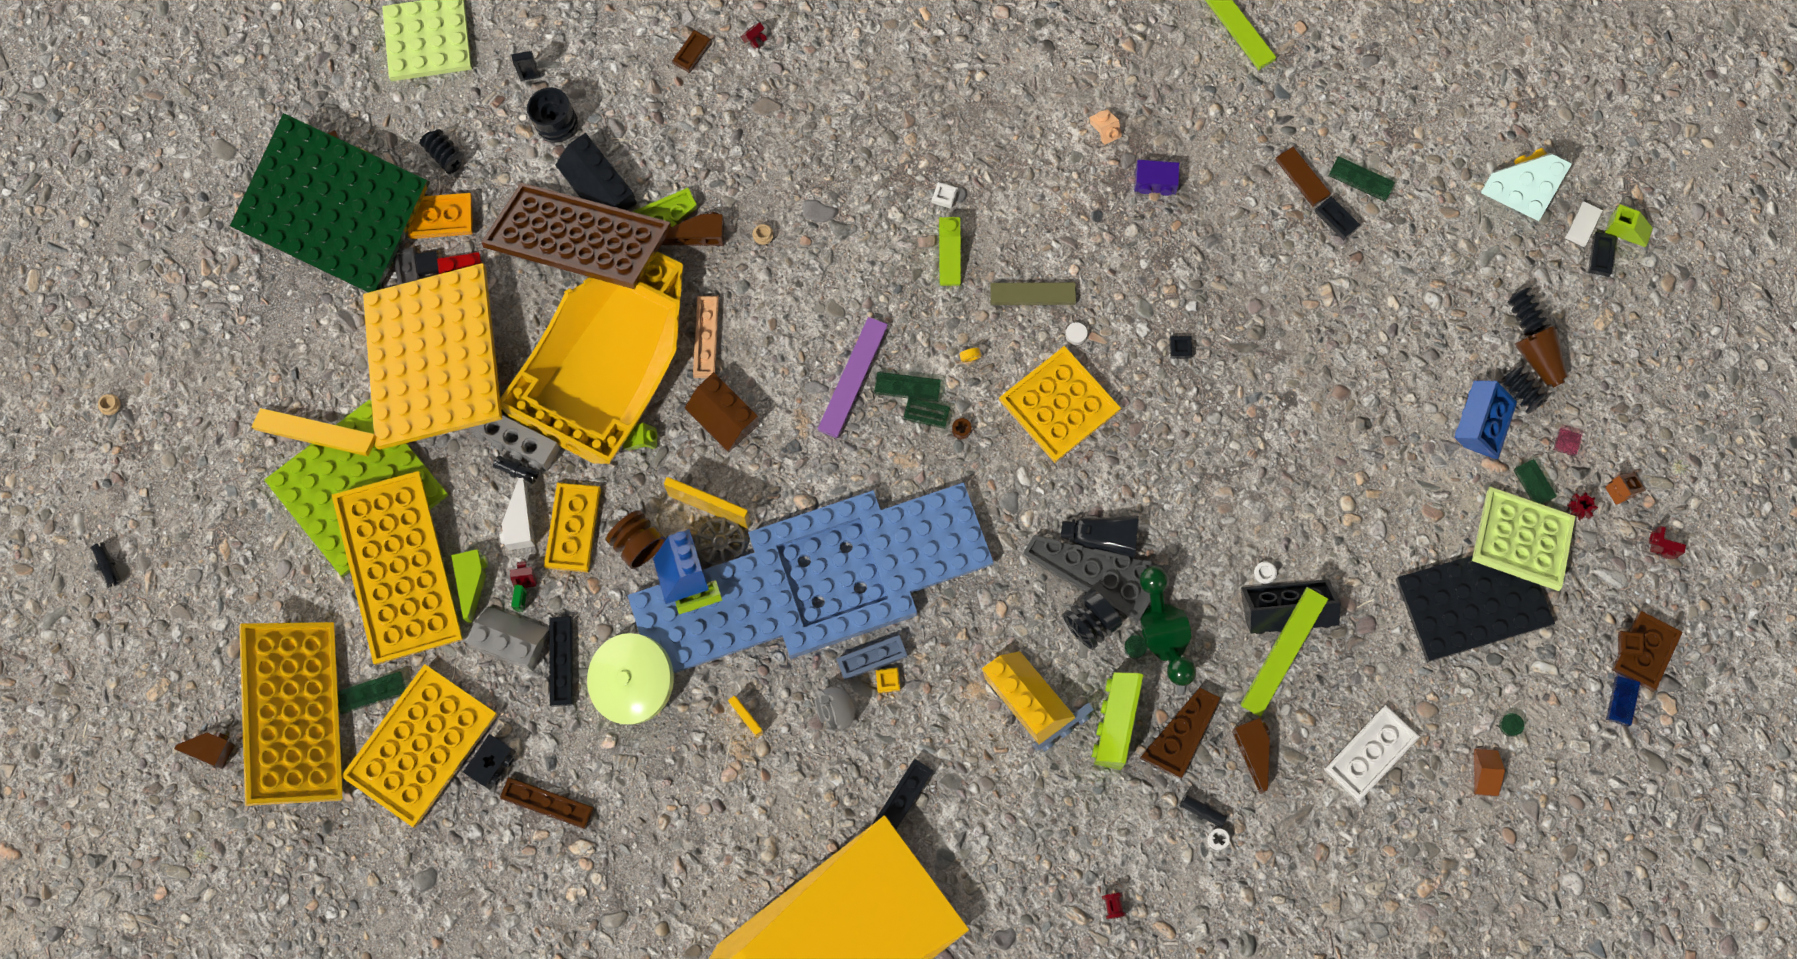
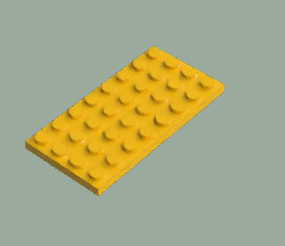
(397, 568)
(290, 713)

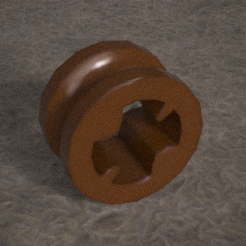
(965, 422)

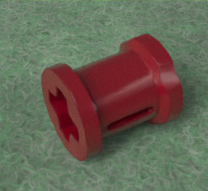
(1114, 905)

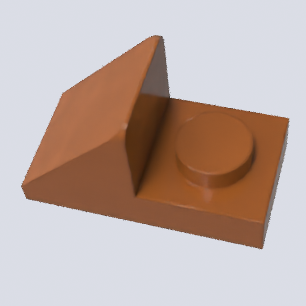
(1625, 487)

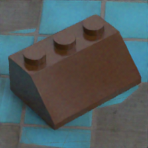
(721, 412)

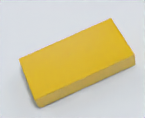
(746, 716)

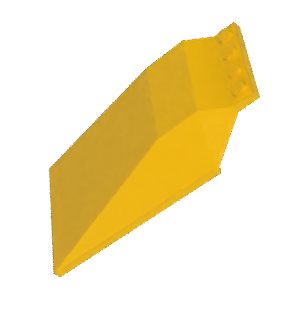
(855, 905)

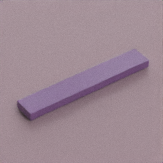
(852, 377)

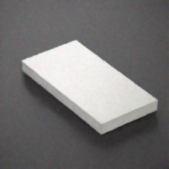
(1371, 753)

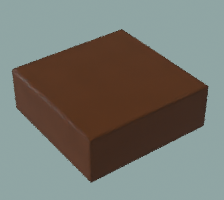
(1630, 643)

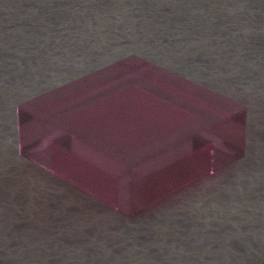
(1567, 442)

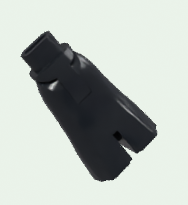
(1105, 533)

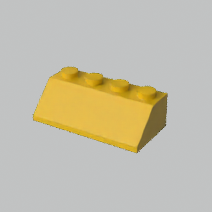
(1027, 695)

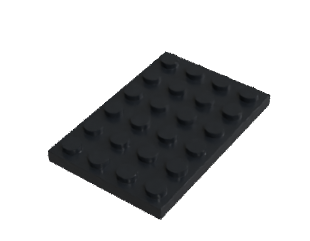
(1470, 607)

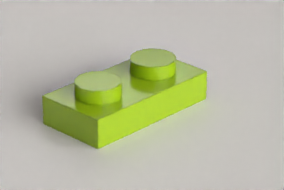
(700, 600)

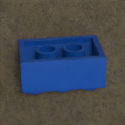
(1486, 418)
(679, 567)

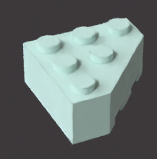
(1528, 185)

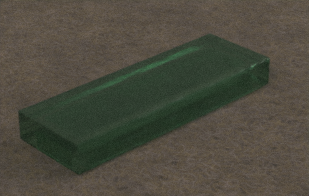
(1361, 179)
(907, 386)
(371, 692)

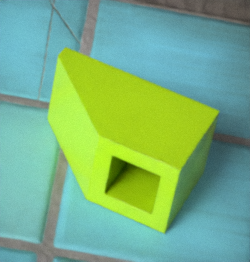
(1629, 225)

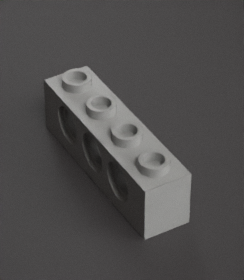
(540, 458)

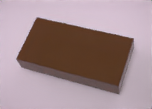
(691, 51)

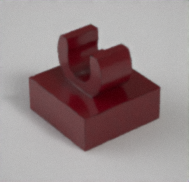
(752, 33)
(523, 575)

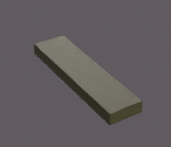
(1033, 293)

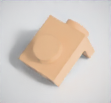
(1106, 125)

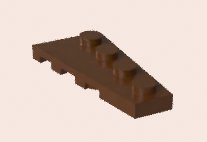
(1180, 738)

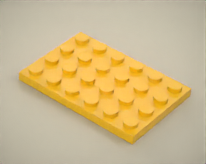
(419, 746)

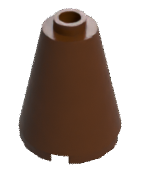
(1545, 355)

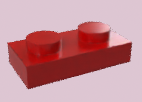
(458, 262)

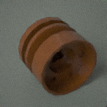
(635, 539)

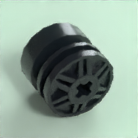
(552, 115)
(1094, 617)

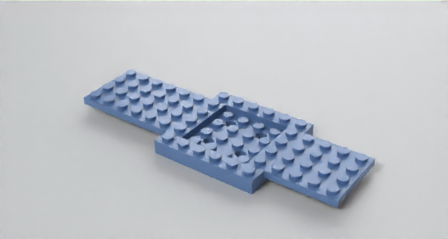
(772, 595)

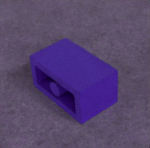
(1156, 177)

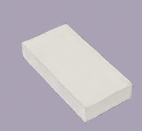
(1583, 224)

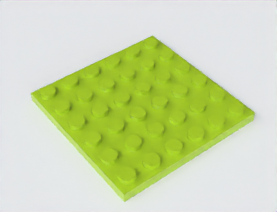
(318, 471)

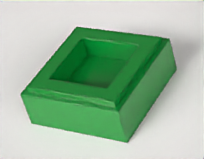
(519, 598)

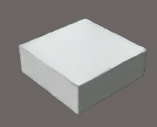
(944, 195)

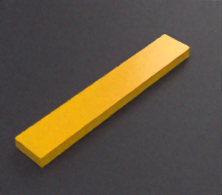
(314, 432)

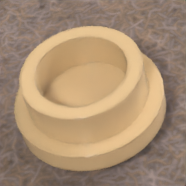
(763, 234)
(109, 404)

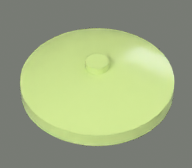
(630, 678)

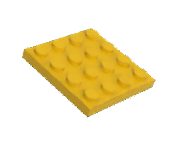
(1059, 404)

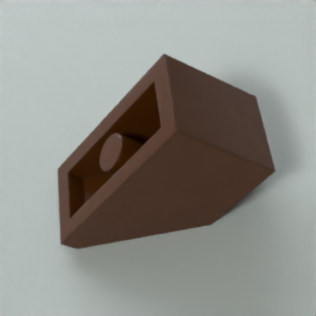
(208, 748)

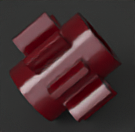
(1582, 502)

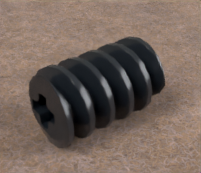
(442, 150)
(1527, 313)
(1525, 389)

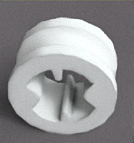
(1218, 846)

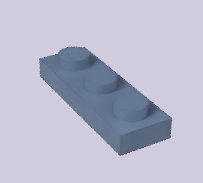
(871, 657)
(1081, 716)

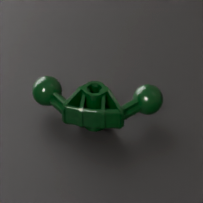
(1166, 628)

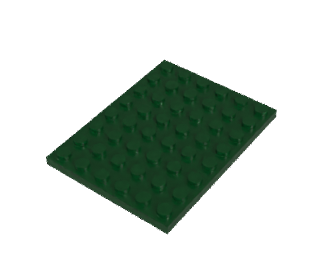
(329, 204)

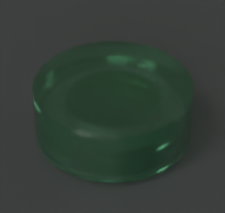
(1135, 647)
(1511, 725)

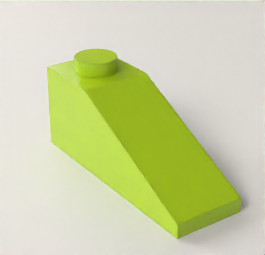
(949, 251)
(470, 578)

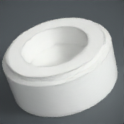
(1076, 333)
(1265, 572)

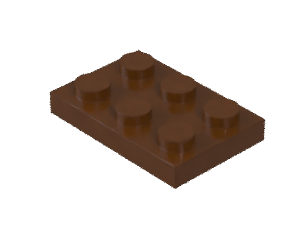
(1659, 647)

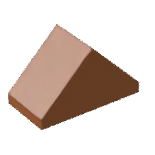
(1487, 772)

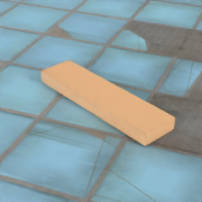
(705, 336)

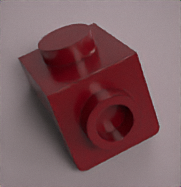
(1665, 547)

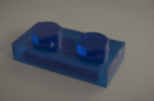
(1623, 701)

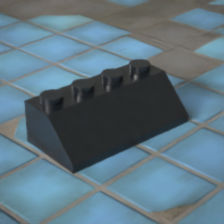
(593, 175)
(1271, 606)

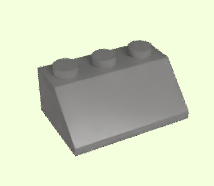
(507, 638)

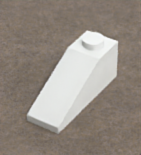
(517, 521)

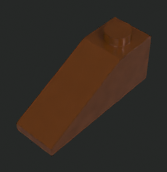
(698, 231)
(1254, 746)

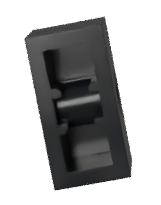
(493, 750)

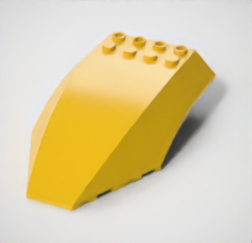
(600, 362)

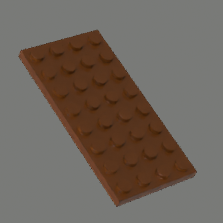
(577, 235)

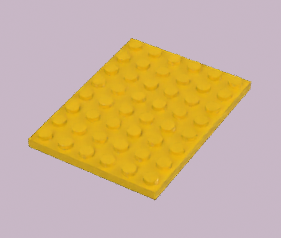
(431, 357)

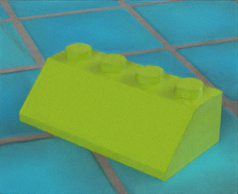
(1118, 720)

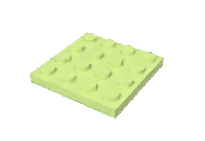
(426, 38)
(1524, 538)

